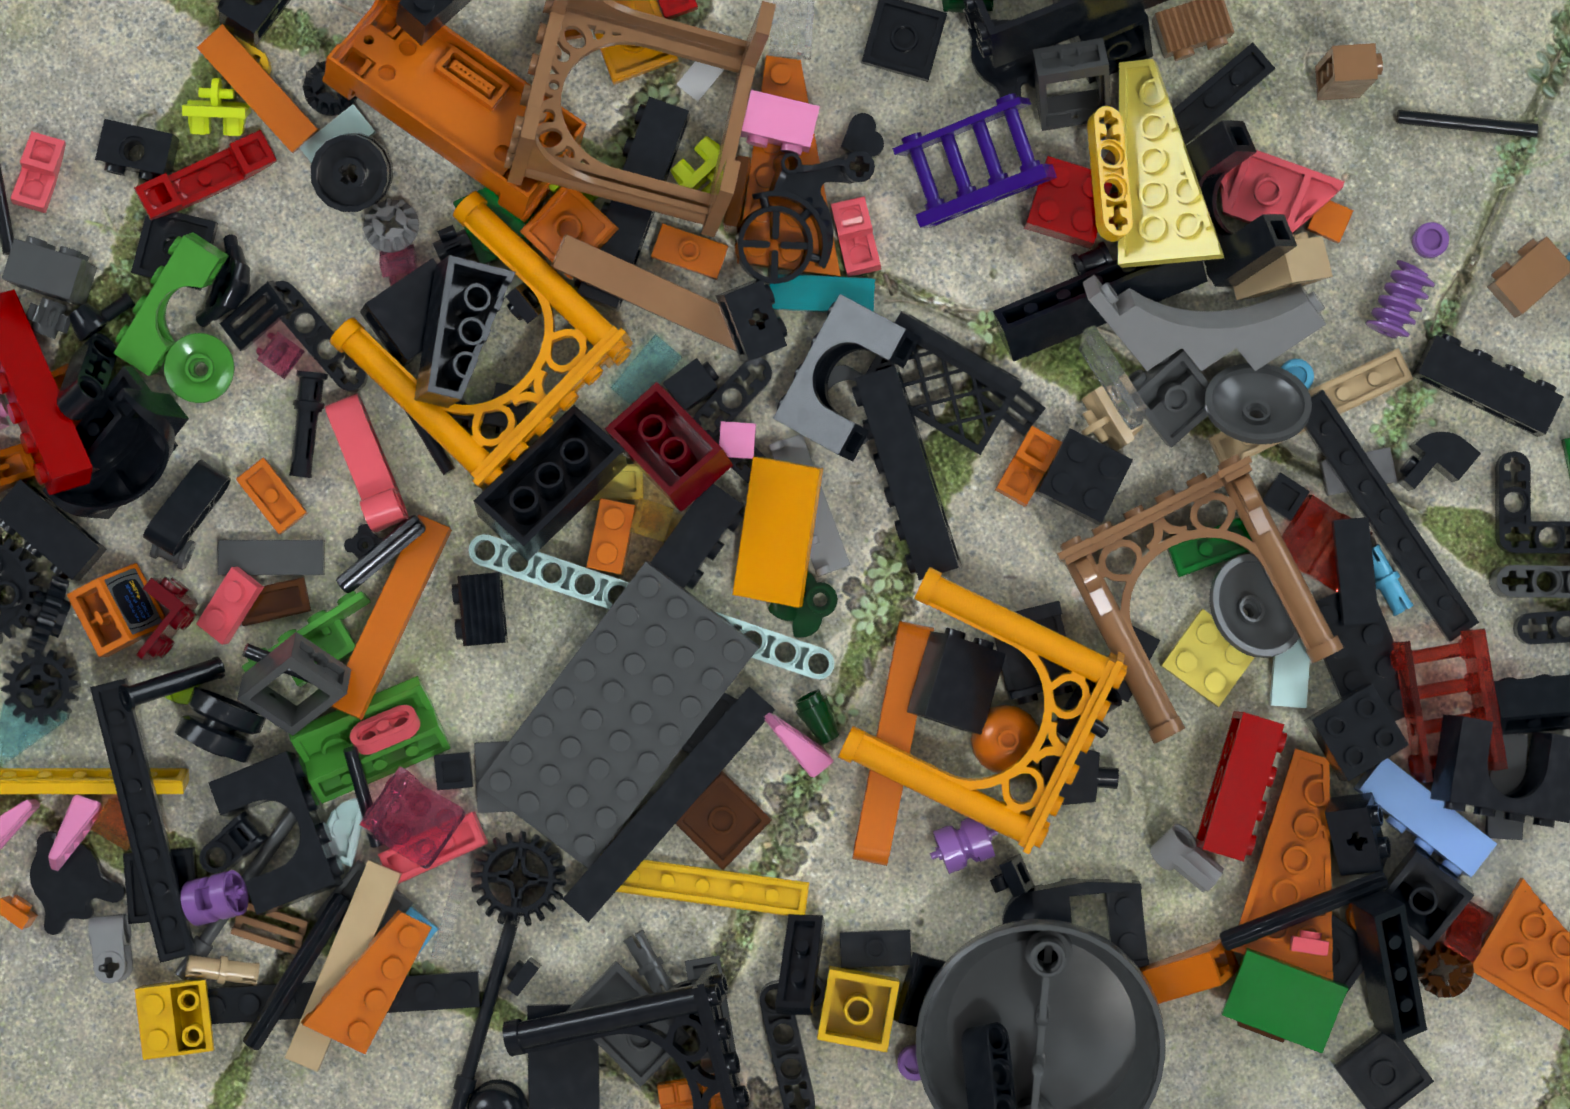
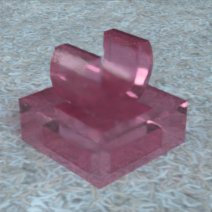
(398, 263)
(279, 354)

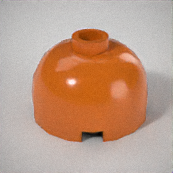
(1004, 737)

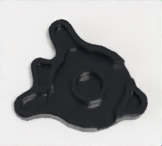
(1005, 78)
(71, 889)

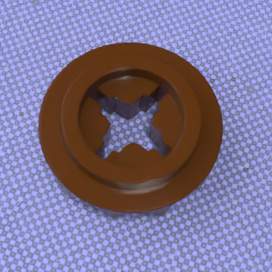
(1436, 984)

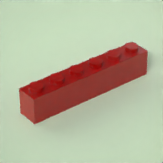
(32, 400)

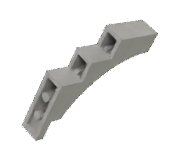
(1158, 330)

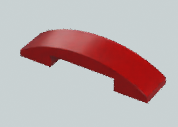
(206, 177)

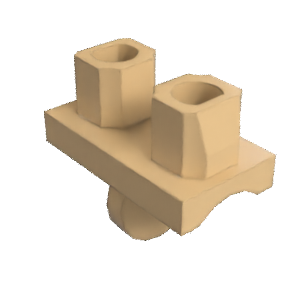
(1106, 421)

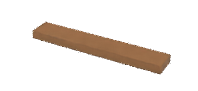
(643, 289)

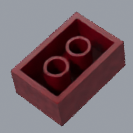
(669, 446)

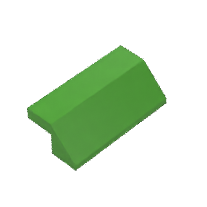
(325, 738)

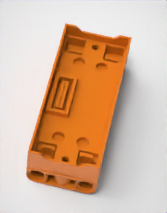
(443, 97)

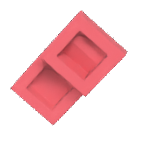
(39, 172)
(855, 236)

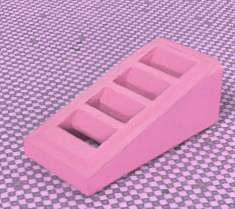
(805, 750)
(15, 818)
(74, 828)

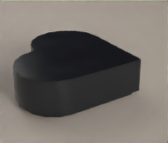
(863, 136)

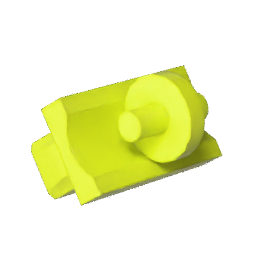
(201, 111)
(688, 177)

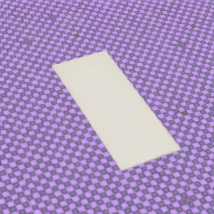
(699, 79)

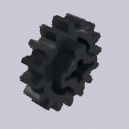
(47, 613)
(42, 702)

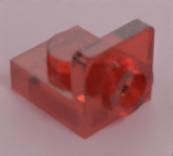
(1466, 931)

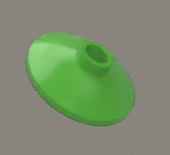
(182, 363)

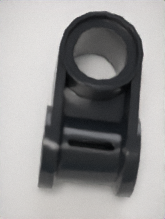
(233, 843)

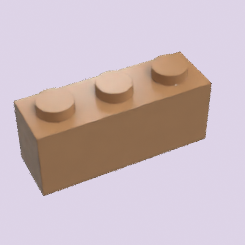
(1347, 71)

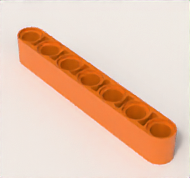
(896, 728)

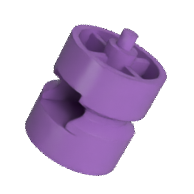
(959, 845)
(214, 898)

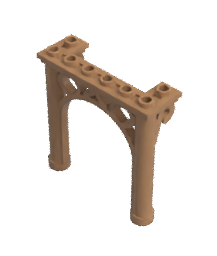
(1266, 546)

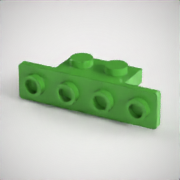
(327, 630)

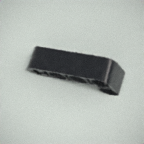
(790, 1049)

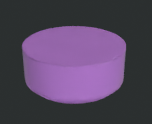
(1430, 240)
(908, 1064)

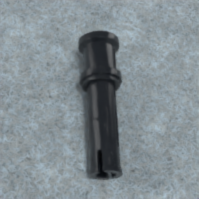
(308, 406)

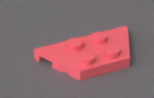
(1275, 187)

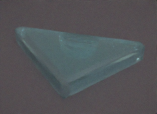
(18, 735)

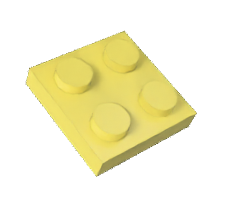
(1206, 660)

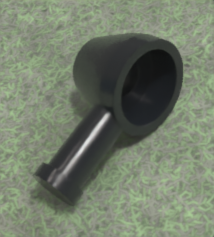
(88, 320)

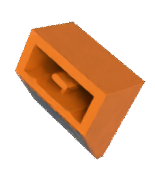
(116, 610)

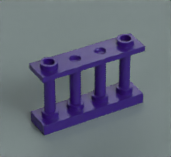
(1000, 185)

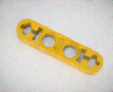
(1114, 174)

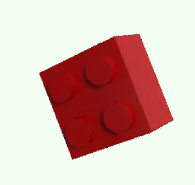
(1065, 205)

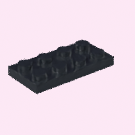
(1364, 656)

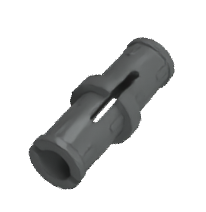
(648, 962)

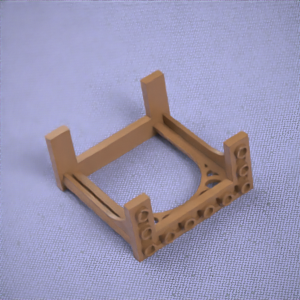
(630, 27)

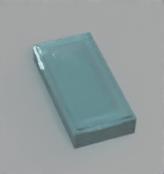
(649, 367)

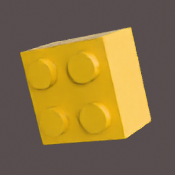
(858, 1008)

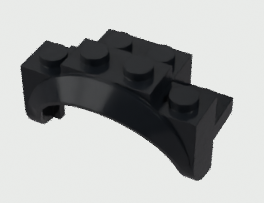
(128, 441)

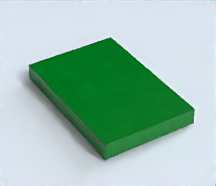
(1284, 1000)

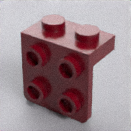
(173, 596)

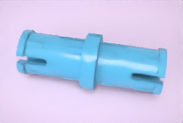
(1388, 583)

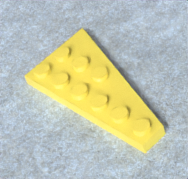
(1165, 195)

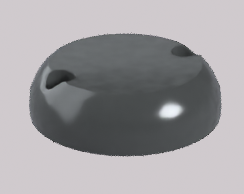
(1076, 1026)

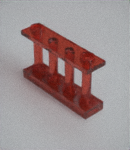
(1477, 682)

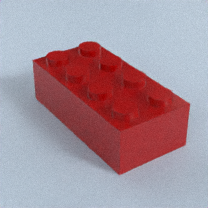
(1240, 785)

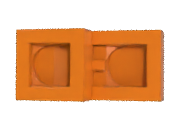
(1028, 466)

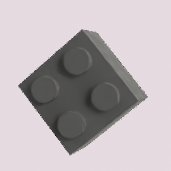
(55, 274)

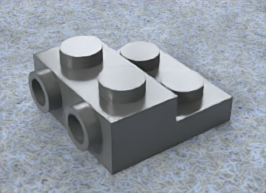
(1173, 396)

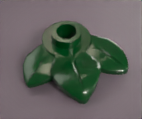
(809, 616)

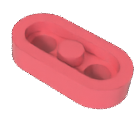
(385, 729)

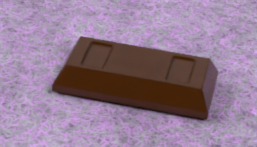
(279, 601)

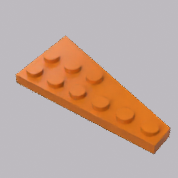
(1295, 863)

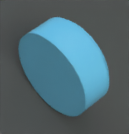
(1301, 370)

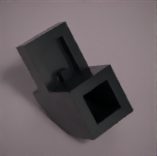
(1443, 451)

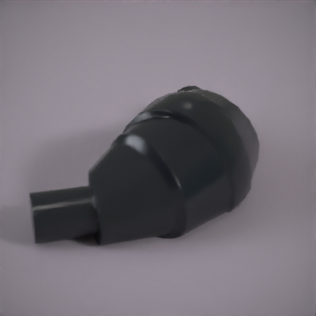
(229, 286)

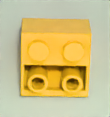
(174, 1018)

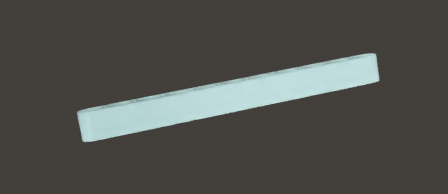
(605, 583)

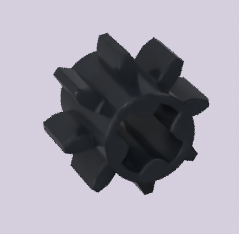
(453, 243)

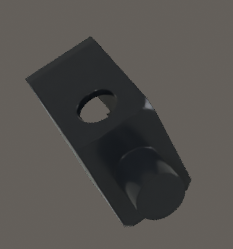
(1087, 780)

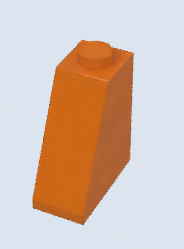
(1191, 971)

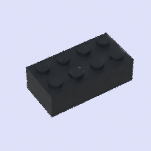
(550, 482)

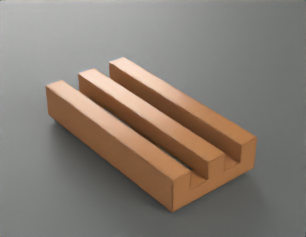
(298, 936)

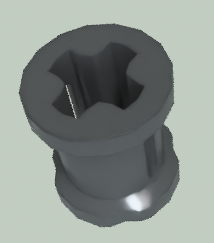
(181, 559)

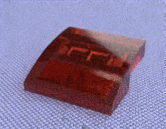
(1311, 541)

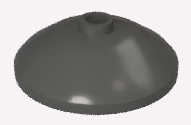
(1258, 404)
(1267, 627)

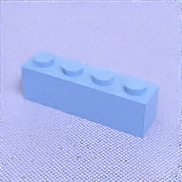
(1434, 827)

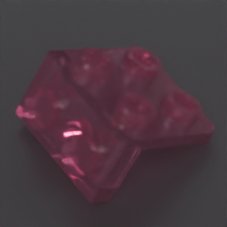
(412, 819)

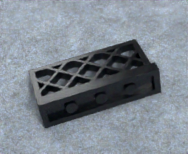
(965, 361)

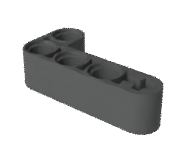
(1558, 575)

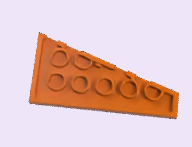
(783, 79)
(1529, 955)

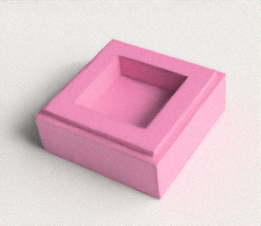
(737, 439)

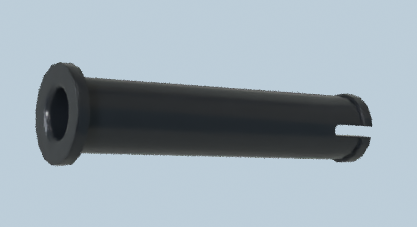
(170, 683)

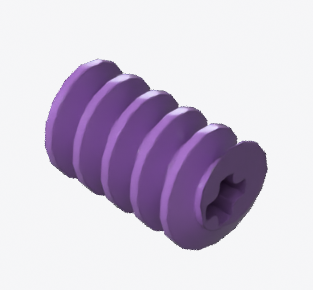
(1401, 301)

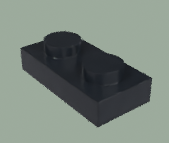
(523, 303)

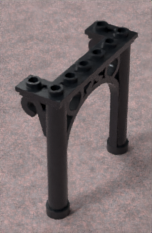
(633, 1015)

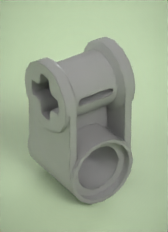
(111, 943)

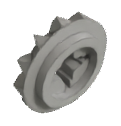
(397, 238)

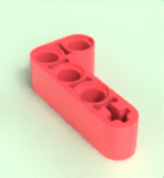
(367, 463)

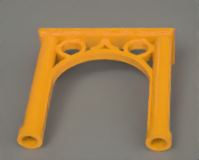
(551, 290)
(1033, 641)

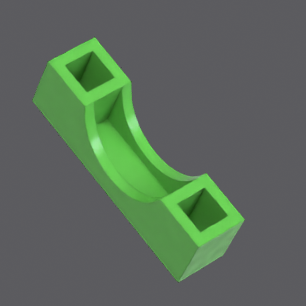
(147, 339)

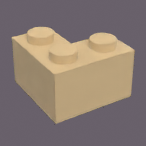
(1301, 265)

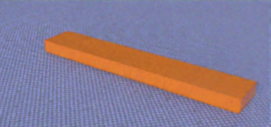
(391, 617)

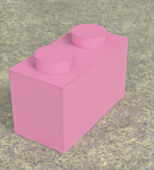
(779, 122)

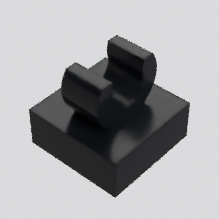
(1013, 876)

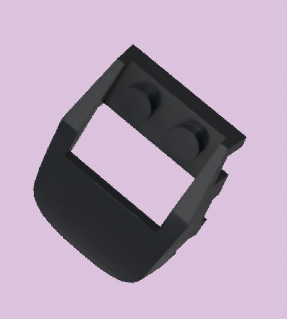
(1122, 905)

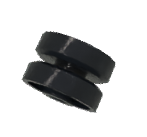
(331, 175)
(218, 730)

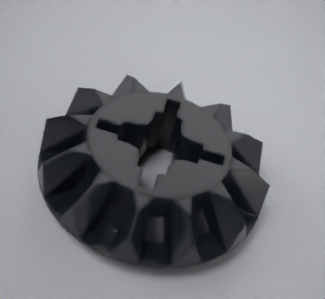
(323, 102)

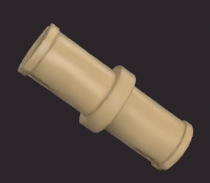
(222, 970)

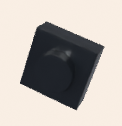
(1285, 496)
(453, 771)
(522, 974)

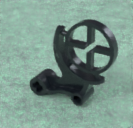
(802, 186)

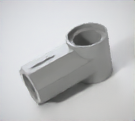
(1179, 851)

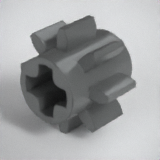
(48, 318)

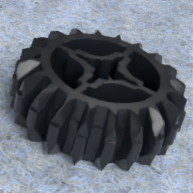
(501, 877)

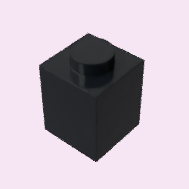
(692, 384)

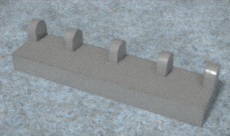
(827, 547)

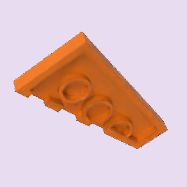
(363, 996)

